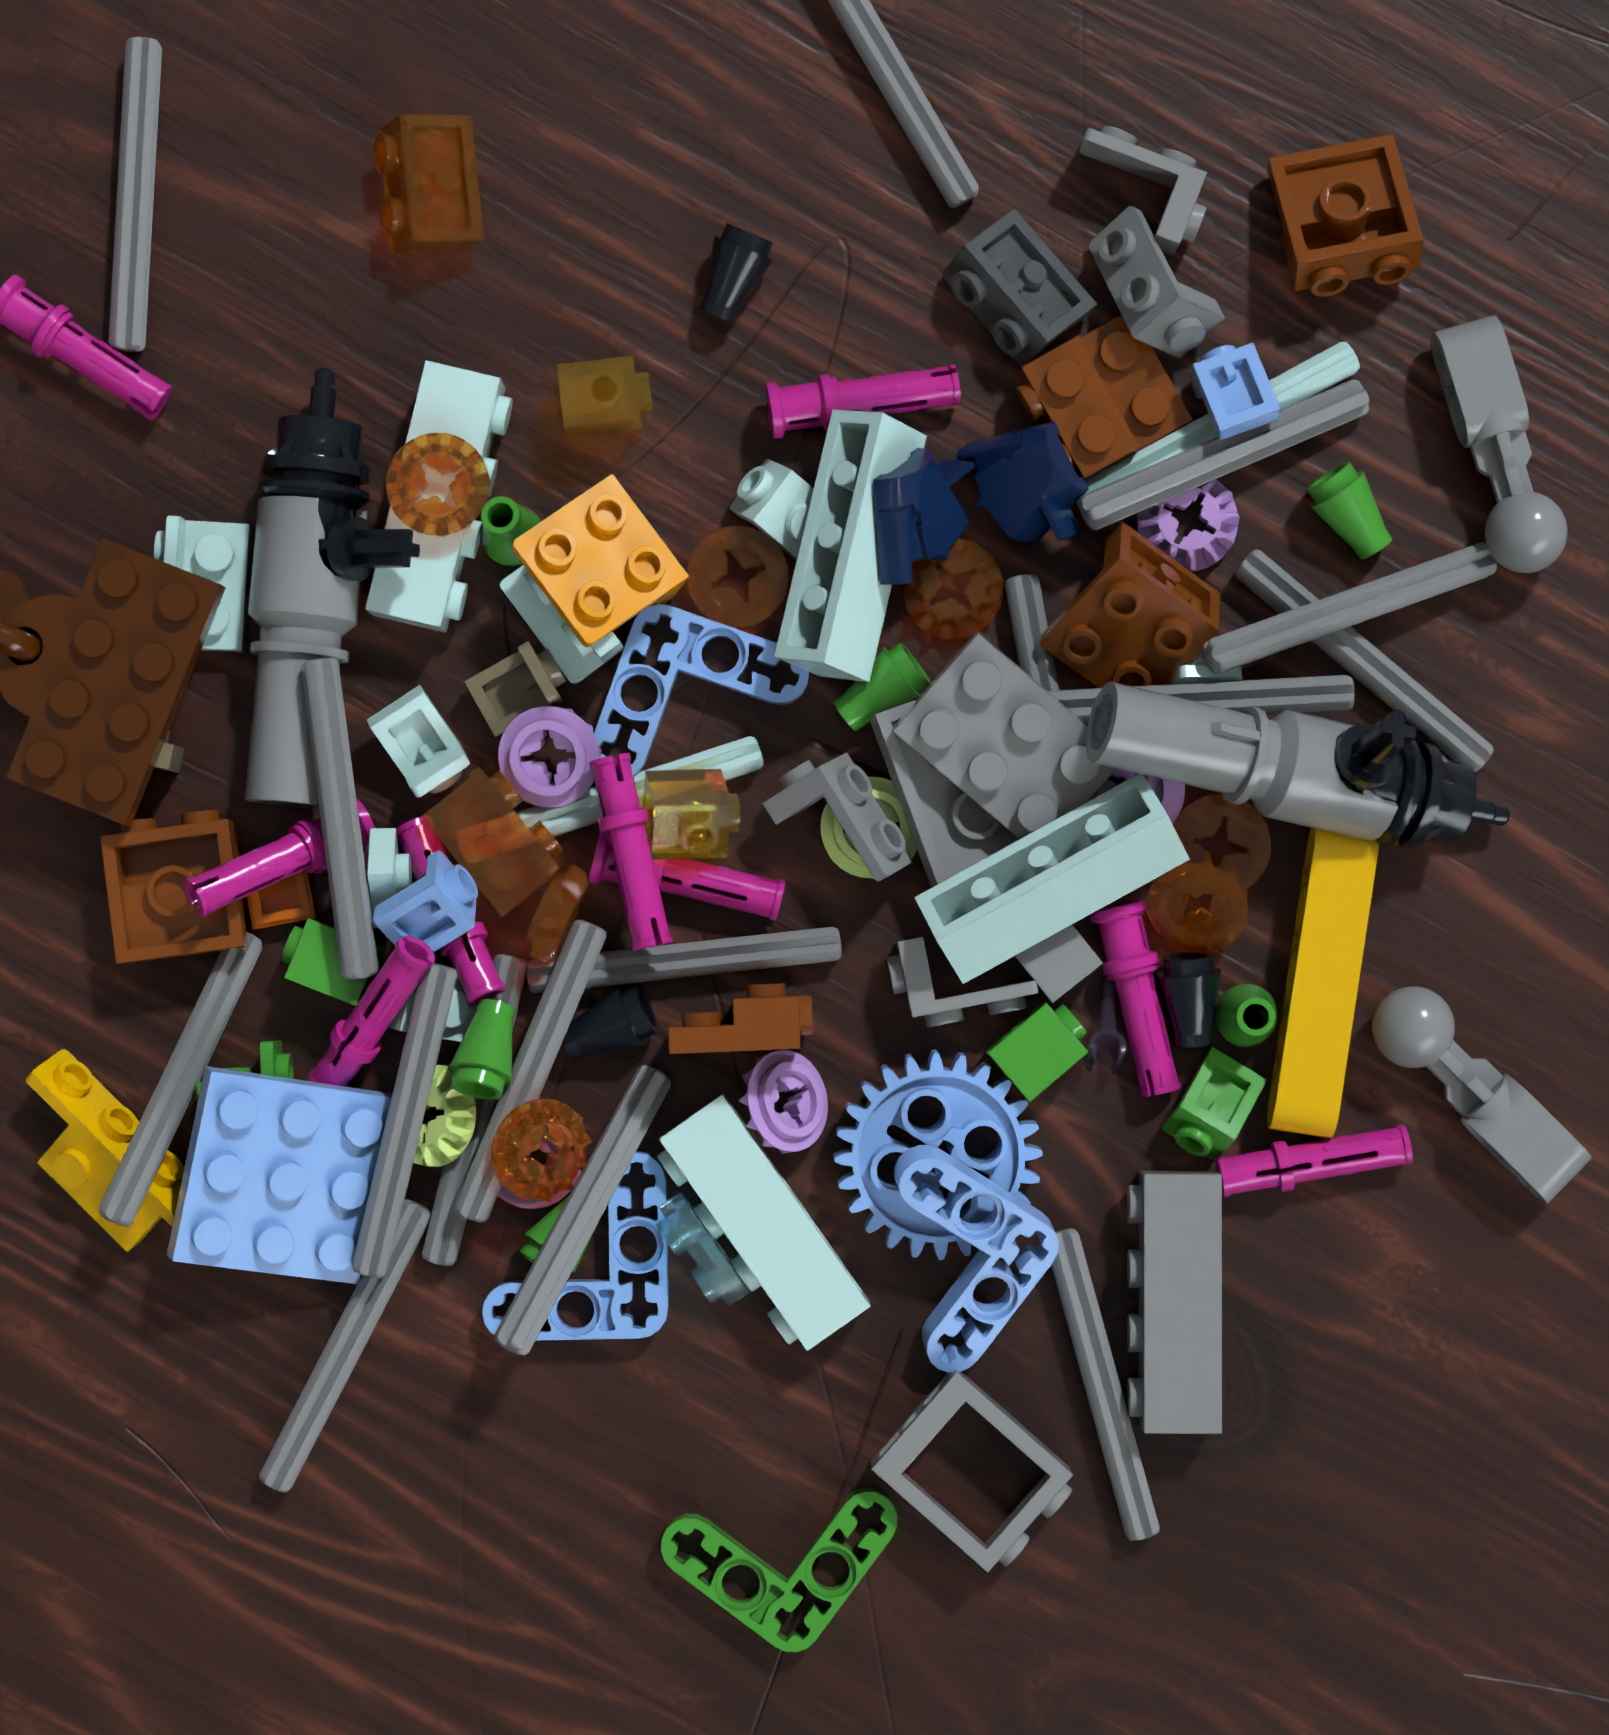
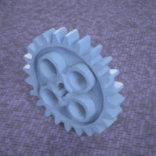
(966, 1104)

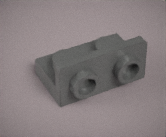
(1017, 288)

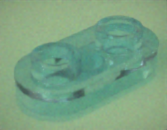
(684, 1232)

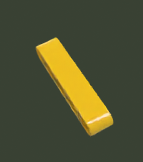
(1322, 984)

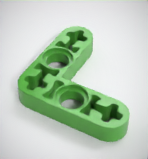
(774, 1588)

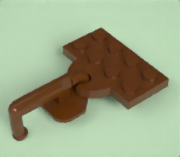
(101, 675)

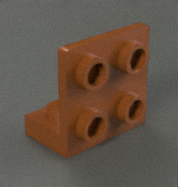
(1135, 617)

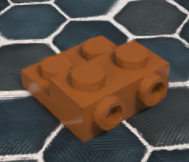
(1346, 215)
(1103, 396)
(147, 892)
(761, 1022)

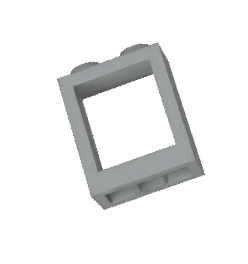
(924, 1425)

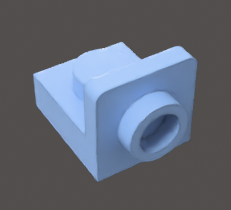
(1235, 389)
(433, 907)

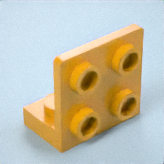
(599, 561)

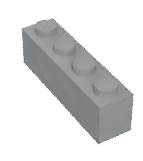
(1177, 1302)

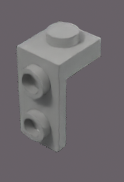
(1169, 168)
(1146, 290)
(852, 801)
(911, 974)

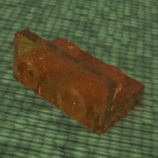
(429, 182)
(494, 840)

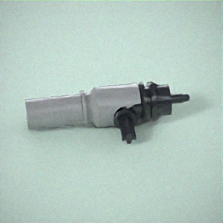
(307, 582)
(1295, 766)

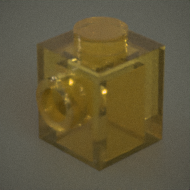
(603, 396)
(689, 813)

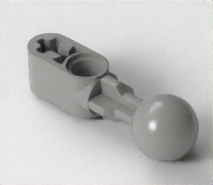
(1491, 419)
(1417, 1031)

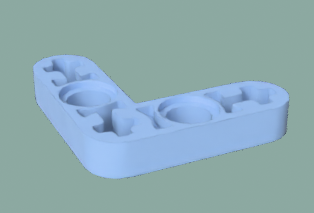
(684, 657)
(994, 1240)
(610, 1293)

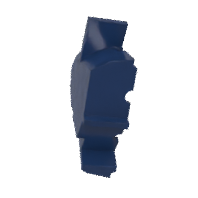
(1027, 482)
(917, 513)

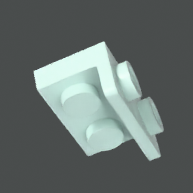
(220, 555)
(553, 632)

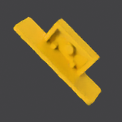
(94, 1145)

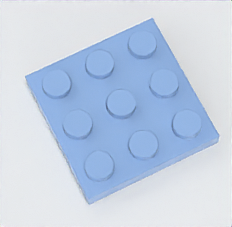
(277, 1175)

